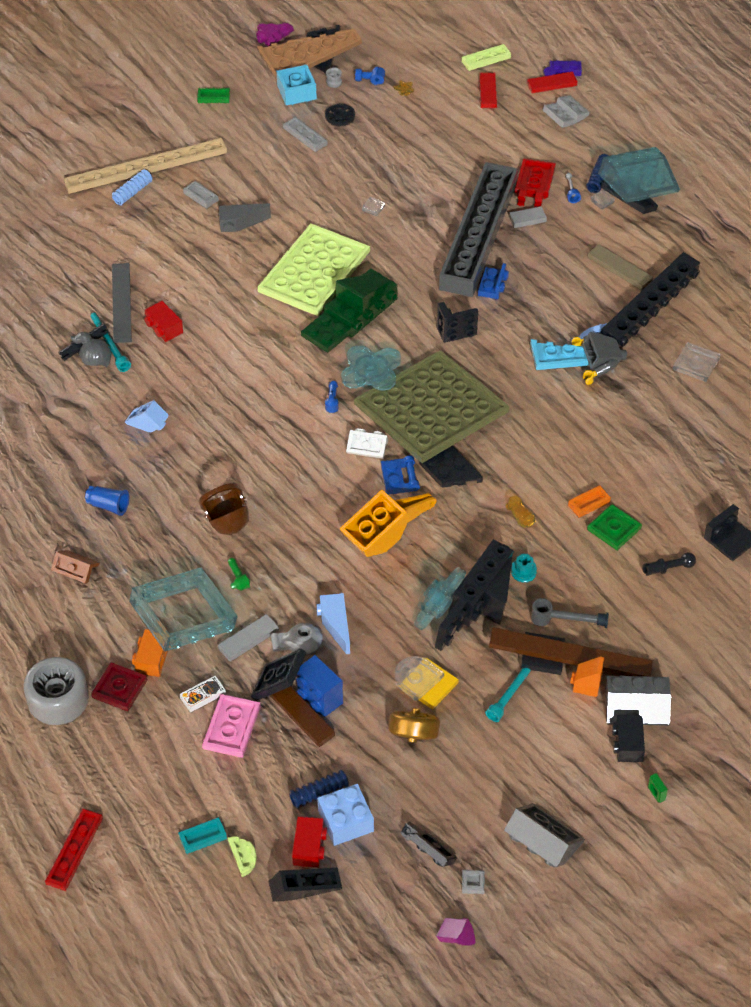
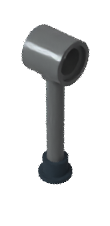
(545, 606)

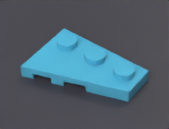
(553, 356)

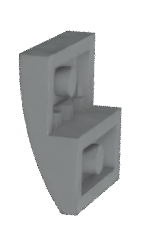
(566, 111)

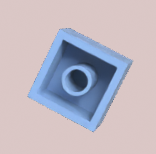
(345, 814)

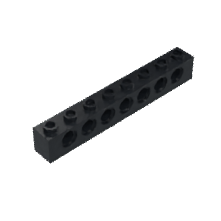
(652, 299)

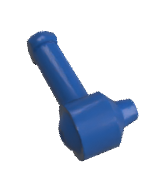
(332, 403)

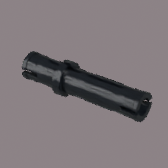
(74, 348)

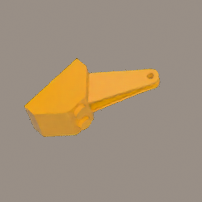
(383, 521)

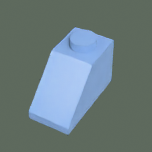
(148, 417)

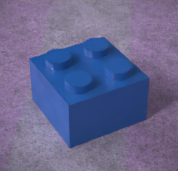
(319, 686)

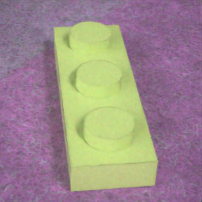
(486, 57)

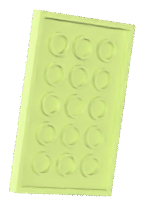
(311, 268)

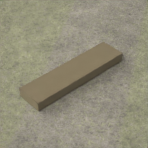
(620, 267)

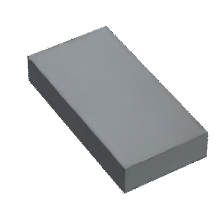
(200, 194)
(527, 217)

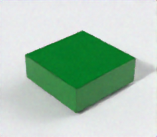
(657, 788)

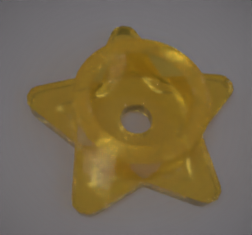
(404, 88)

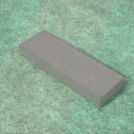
(305, 134)
(248, 637)

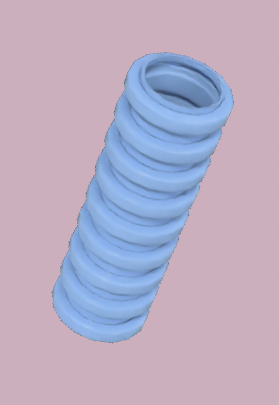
(132, 187)

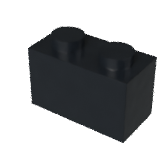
(629, 738)

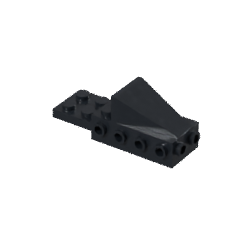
(480, 593)

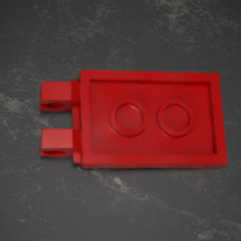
(534, 181)

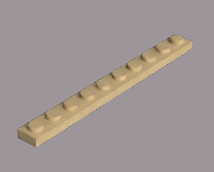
(150, 163)

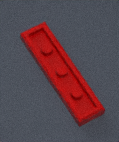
(74, 849)

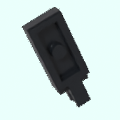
(428, 844)

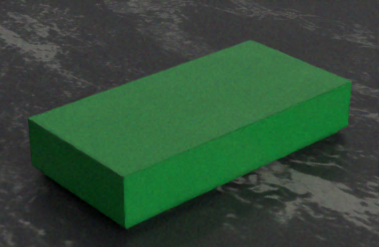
(213, 95)

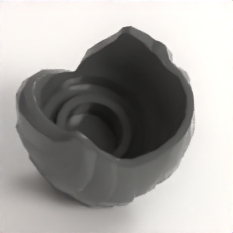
(93, 351)

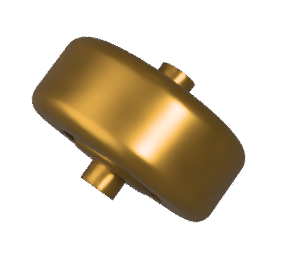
(414, 725)

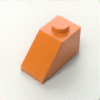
(588, 677)

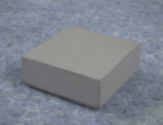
(473, 881)

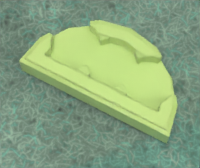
(244, 854)

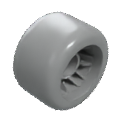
(56, 691)

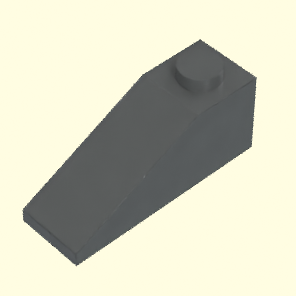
(238, 217)

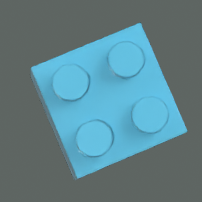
(296, 85)

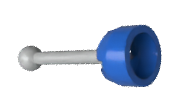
(572, 192)

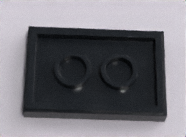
(278, 674)

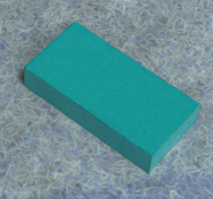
(202, 835)

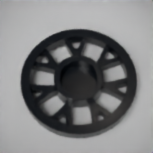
(340, 114)

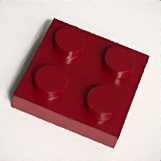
(119, 686)

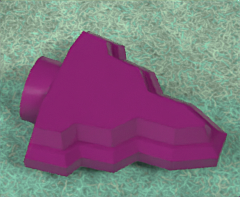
(273, 33)

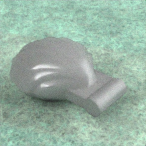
(301, 636)

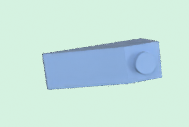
(334, 618)

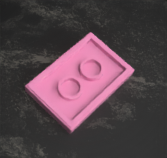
(231, 725)

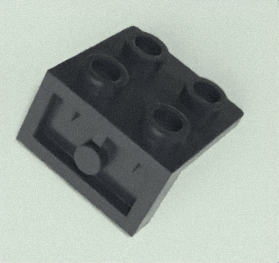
(456, 325)
(728, 534)

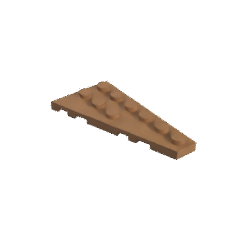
(308, 50)

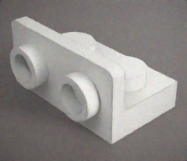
(367, 443)

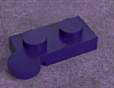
(563, 67)

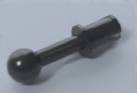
(687, 560)

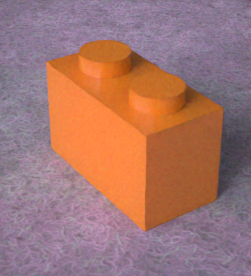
(150, 655)

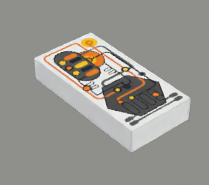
(202, 694)

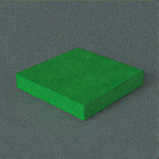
(614, 527)

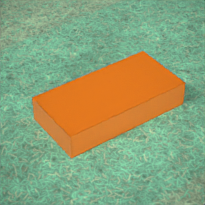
(589, 501)

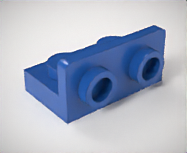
(493, 282)

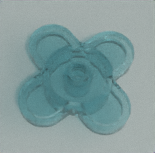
(371, 368)
(438, 598)

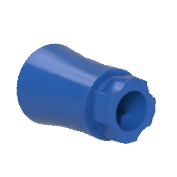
(108, 499)

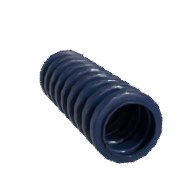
(595, 181)
(318, 788)

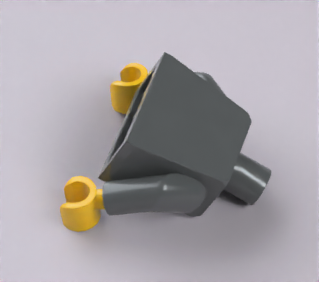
(601, 352)

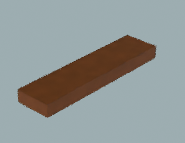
(303, 716)

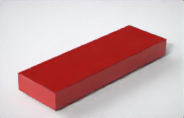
(552, 82)
(488, 94)

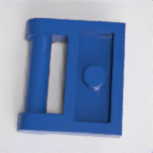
(393, 475)

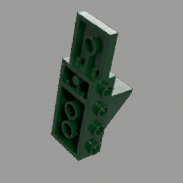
(353, 308)

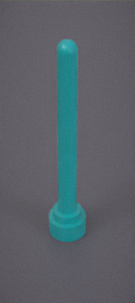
(122, 362)
(496, 710)

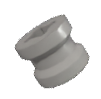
(333, 77)

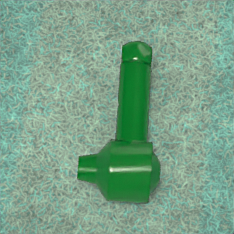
(241, 580)

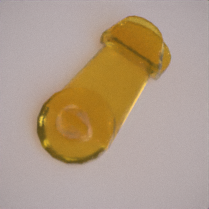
(522, 515)

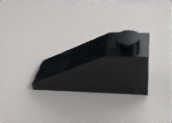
(303, 883)

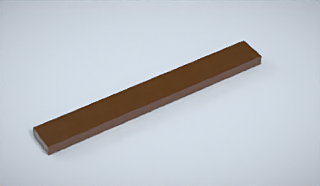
(568, 652)

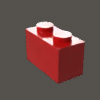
(163, 321)
(308, 842)

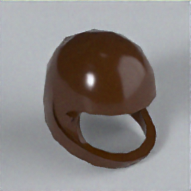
(226, 513)

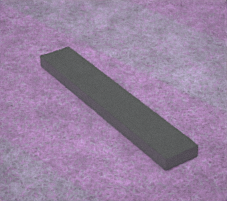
(121, 303)

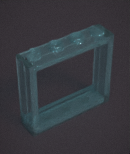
(177, 584)

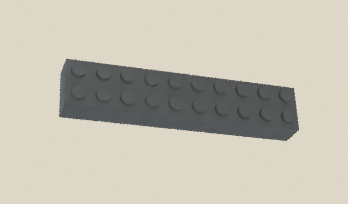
(478, 230)

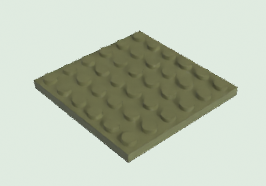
(432, 406)

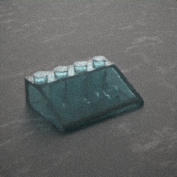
(639, 174)

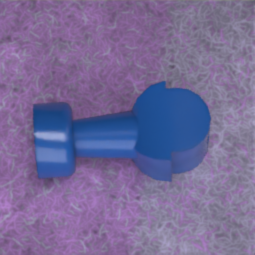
(376, 76)

